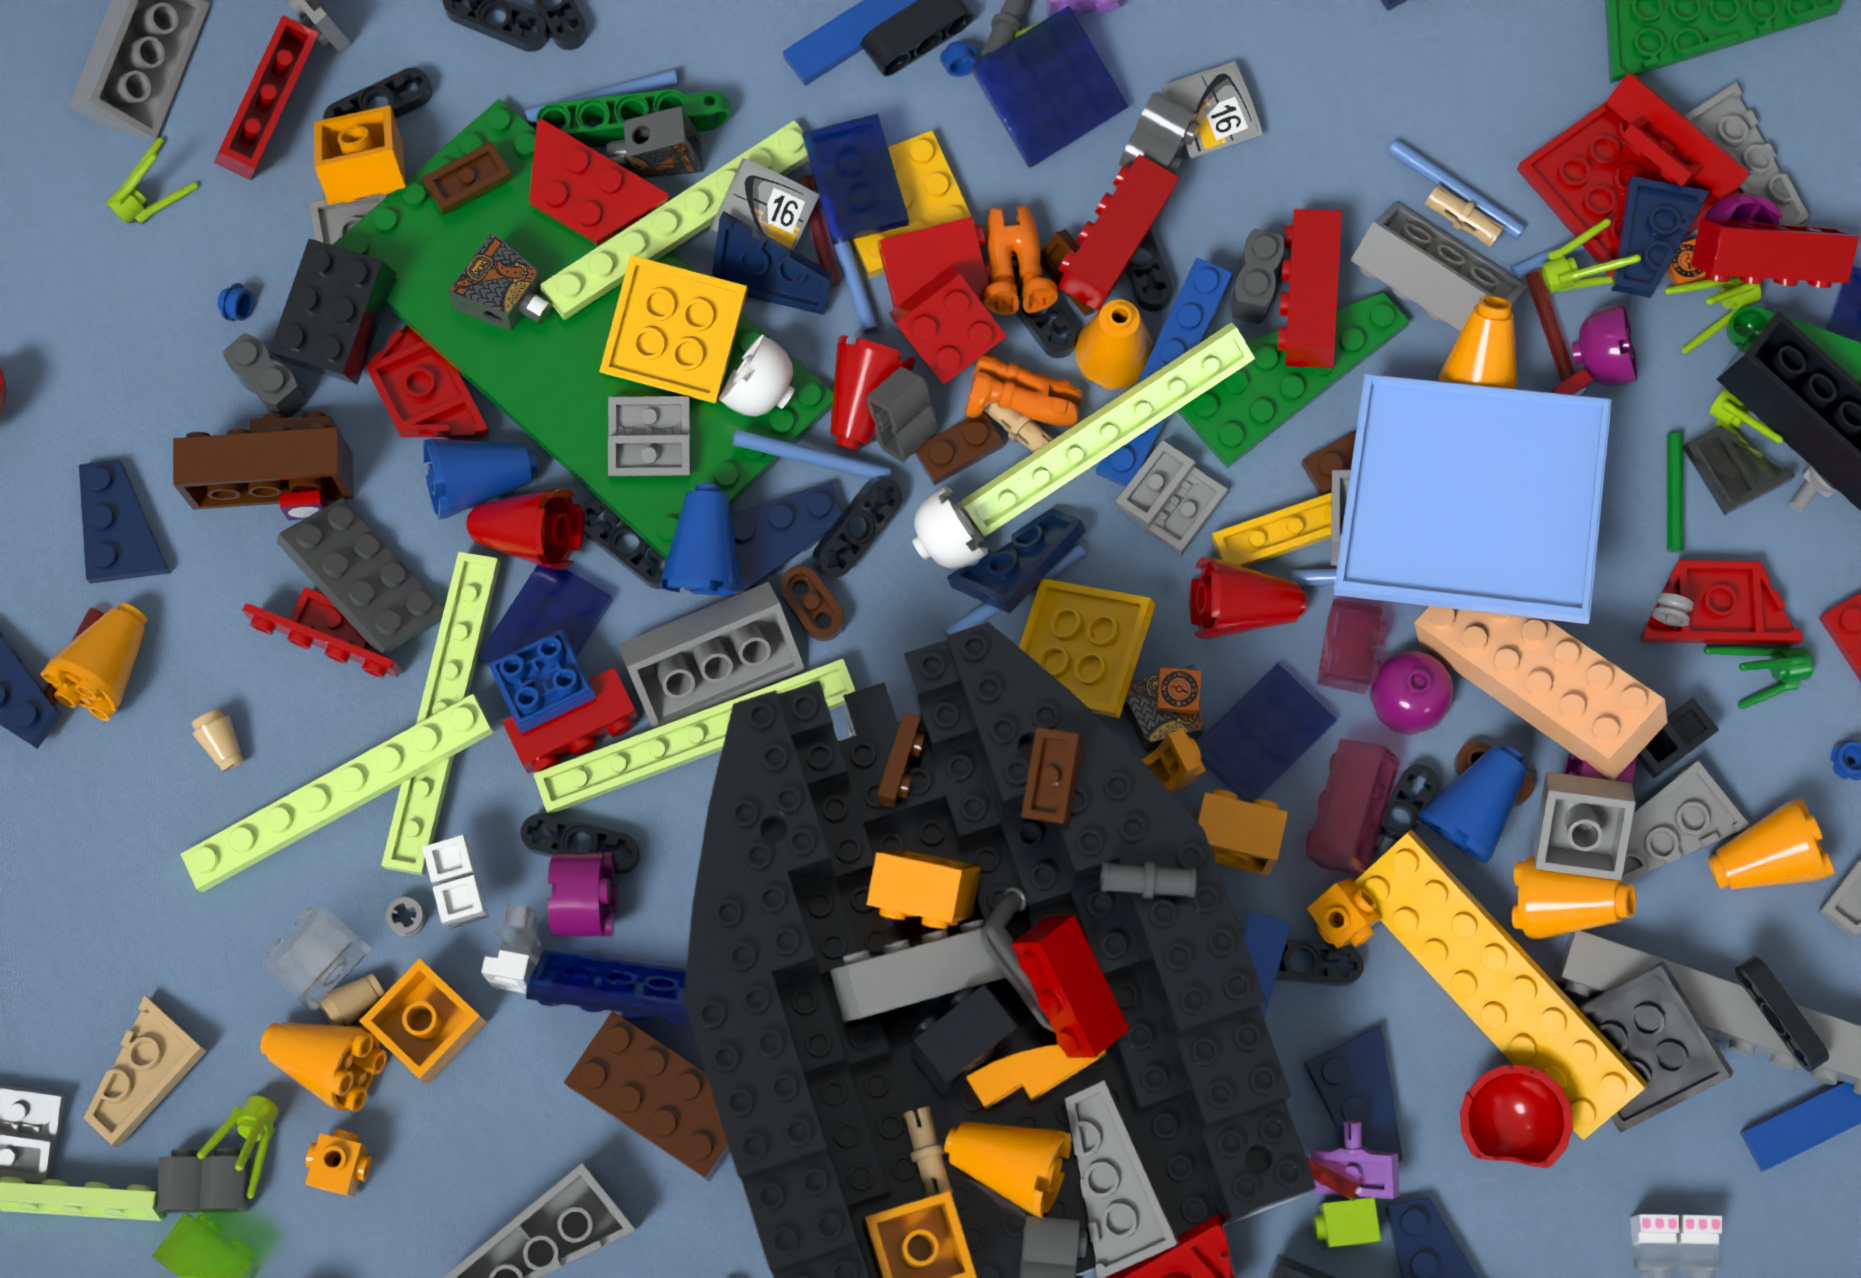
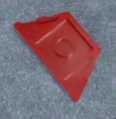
(586, 187)
(423, 390)
(1730, 606)
(1200, 1254)

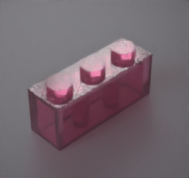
(1352, 806)

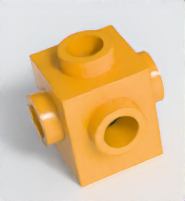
(1345, 914)
(322, 1163)

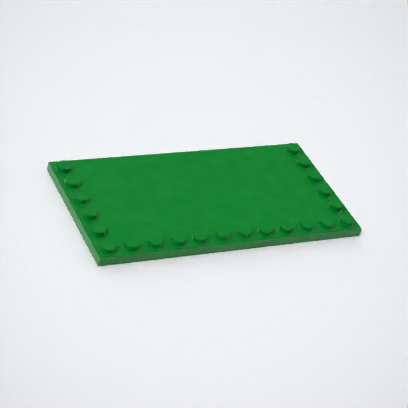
(550, 370)

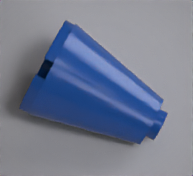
(474, 472)
(703, 546)
(1478, 803)

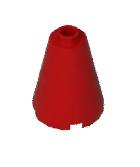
(857, 373)
(531, 526)
(1241, 599)

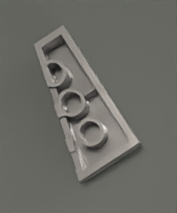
(914, 973)
(550, 1233)

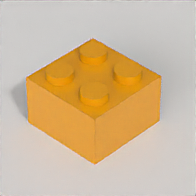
(359, 155)
(1242, 832)
(923, 886)
(423, 1021)
(919, 1240)

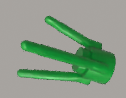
(1785, 665)

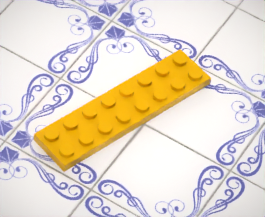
(1498, 981)

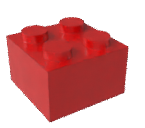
(947, 324)

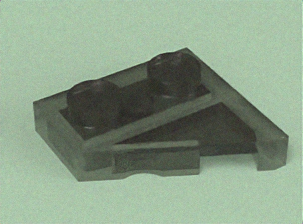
(1733, 469)

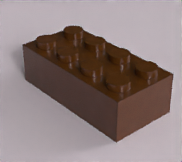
(261, 465)
(652, 1094)

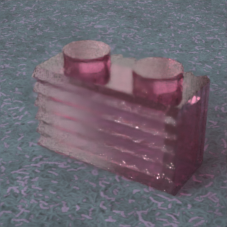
(1350, 646)

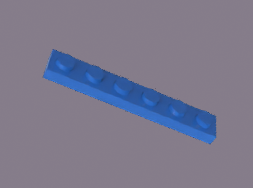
(1182, 331)

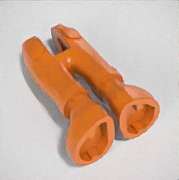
(1024, 241)
(1022, 391)

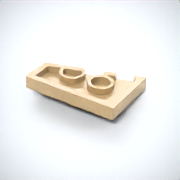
(147, 1069)

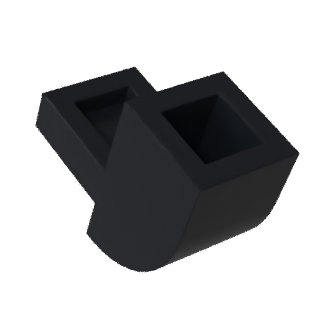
(1682, 734)

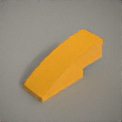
(1033, 1069)

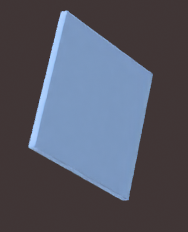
(1474, 498)

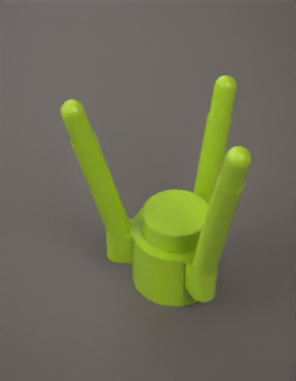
(128, 201)
(1563, 273)
(1731, 294)
(1732, 412)
(254, 1124)

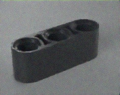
(915, 33)

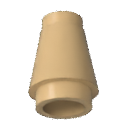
(218, 738)
(351, 1000)

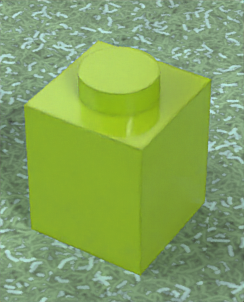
(1347, 1223)

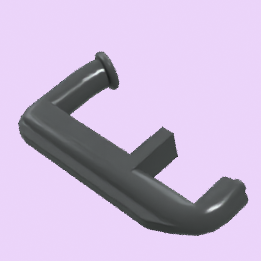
(998, 945)

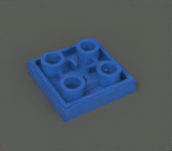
(542, 681)

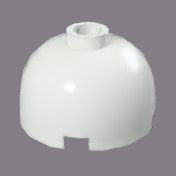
(760, 380)
(947, 532)

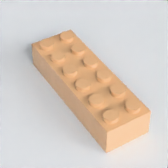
(1548, 682)

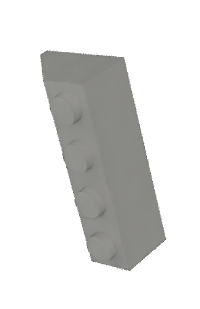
(137, 63)
(1431, 267)
(712, 656)

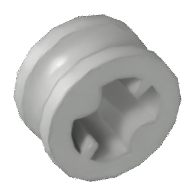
(1673, 609)
(399, 928)

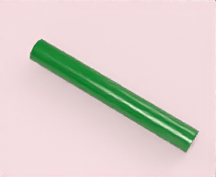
(1675, 492)

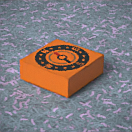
(1680, 268)
(1178, 690)

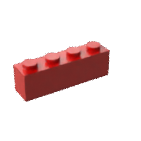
(266, 97)
(1117, 233)
(1774, 252)
(1312, 288)

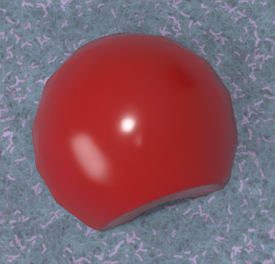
(1516, 1117)

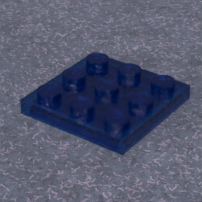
(1048, 86)

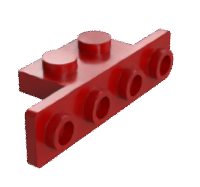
(1673, 140)
(321, 624)

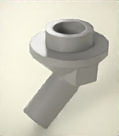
(1814, 484)

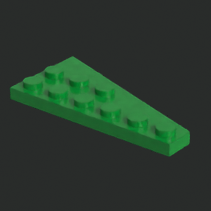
(1666, 32)
(1267, 393)

